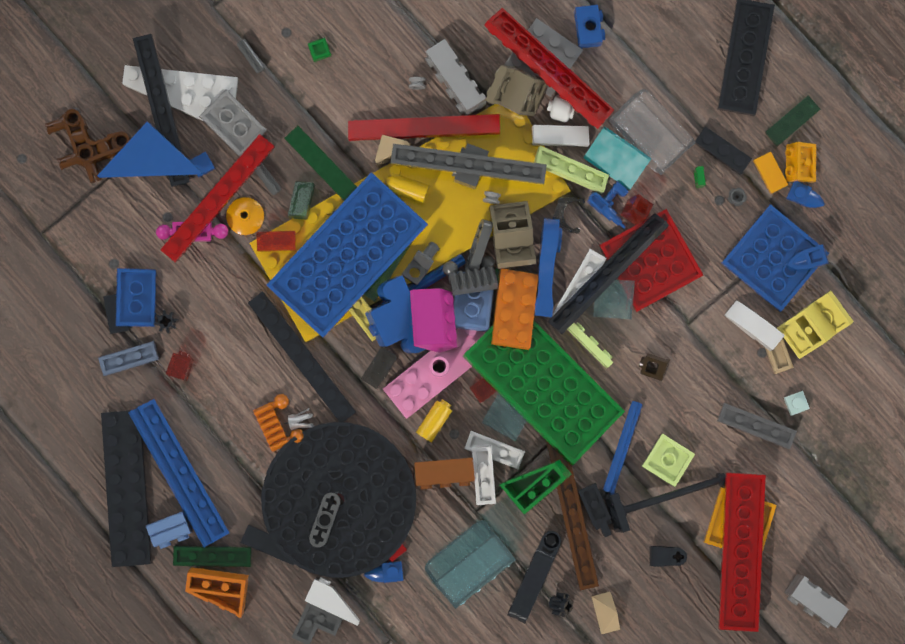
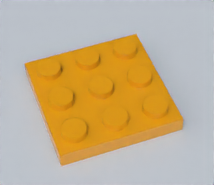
(714, 532)

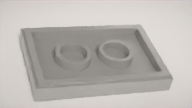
(232, 123)

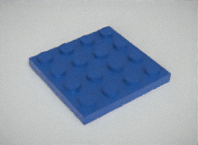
(764, 256)

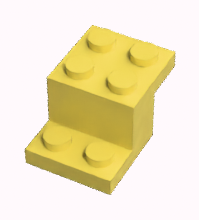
(815, 324)

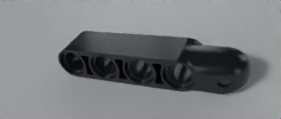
(535, 576)

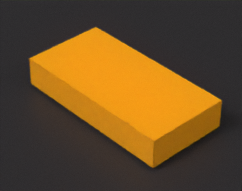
(770, 172)

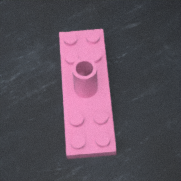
(422, 383)

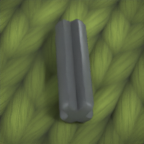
(250, 56)
(268, 179)

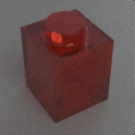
(637, 209)
(180, 365)

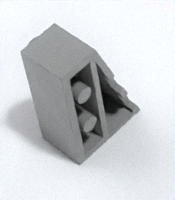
(815, 601)

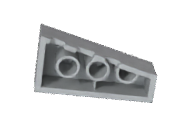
(455, 78)

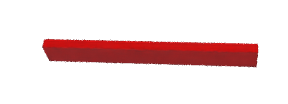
(424, 127)

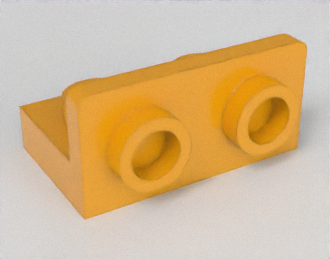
(800, 162)

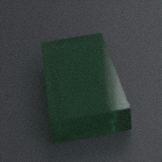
(301, 200)

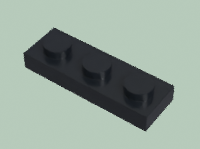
(723, 150)

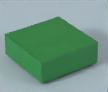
(319, 49)
(699, 177)

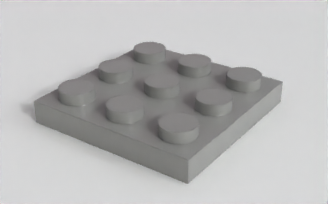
(554, 42)

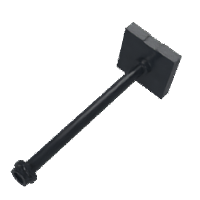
(619, 512)

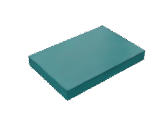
(617, 158)

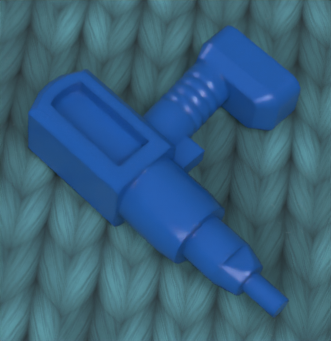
(603, 205)

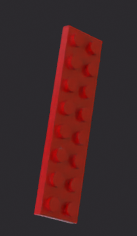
(549, 68)
(742, 552)

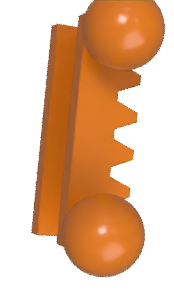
(271, 424)

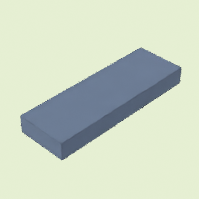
(128, 358)

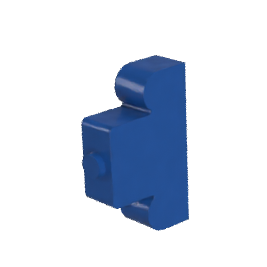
(393, 319)

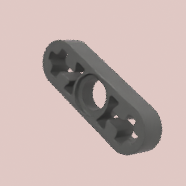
(479, 245)
(324, 535)

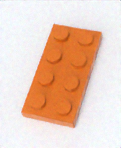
(514, 309)

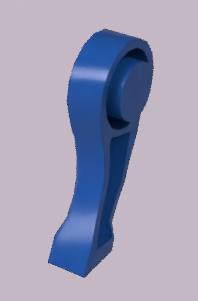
(549, 245)

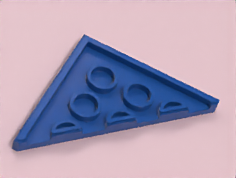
(149, 155)

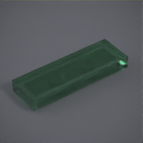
(792, 121)

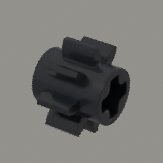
(170, 325)
(560, 604)

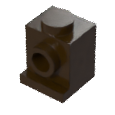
(656, 373)

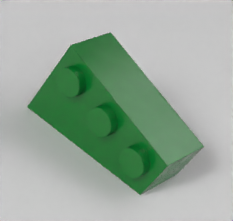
(535, 485)

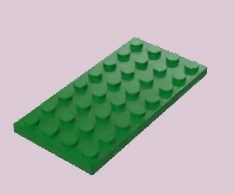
(547, 391)

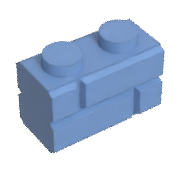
(169, 529)

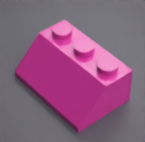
(433, 319)

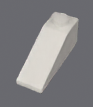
(327, 598)

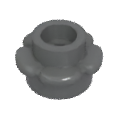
(742, 196)

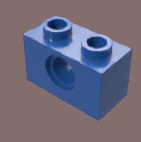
(585, 37)

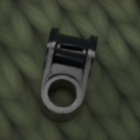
(663, 556)

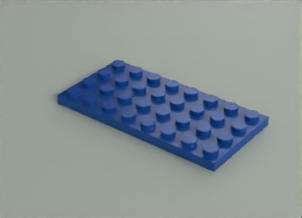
(347, 255)

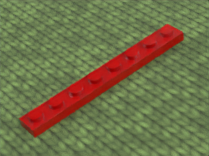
(217, 198)

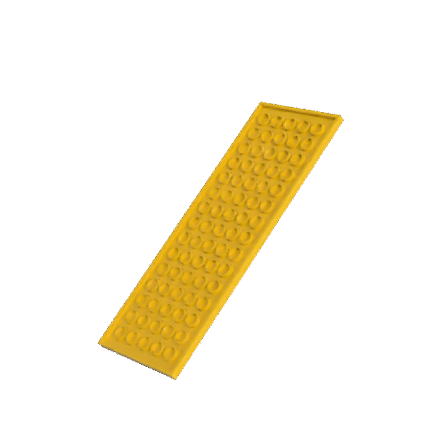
(449, 207)

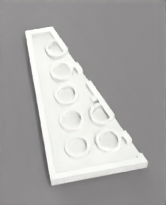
(186, 90)

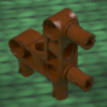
(81, 142)

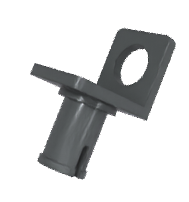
(422, 262)

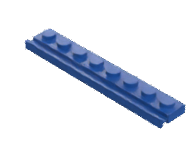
(178, 473)

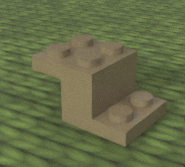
(516, 90)
(512, 234)

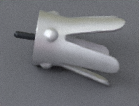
(293, 420)

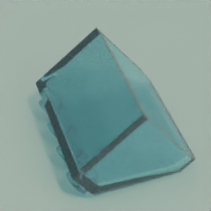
(469, 563)

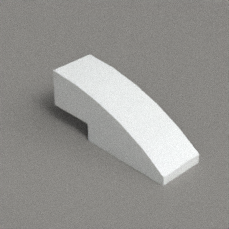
(754, 325)

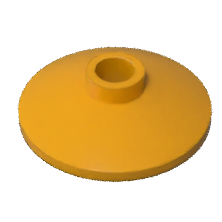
(251, 223)

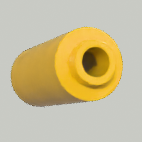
(407, 187)
(434, 420)

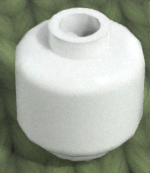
(560, 109)

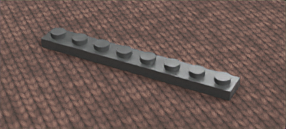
(468, 164)

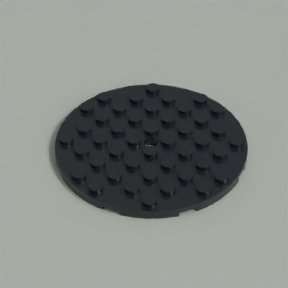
(375, 490)

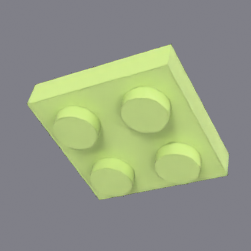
(668, 460)

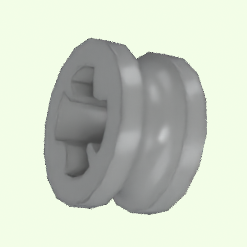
(417, 83)
(491, 197)

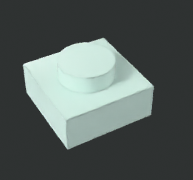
(796, 403)

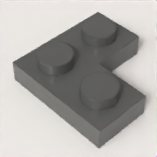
(314, 618)

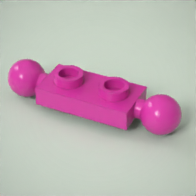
(219, 231)

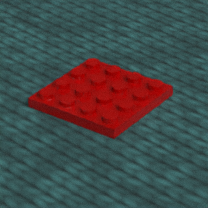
(660, 268)

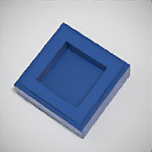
(203, 163)

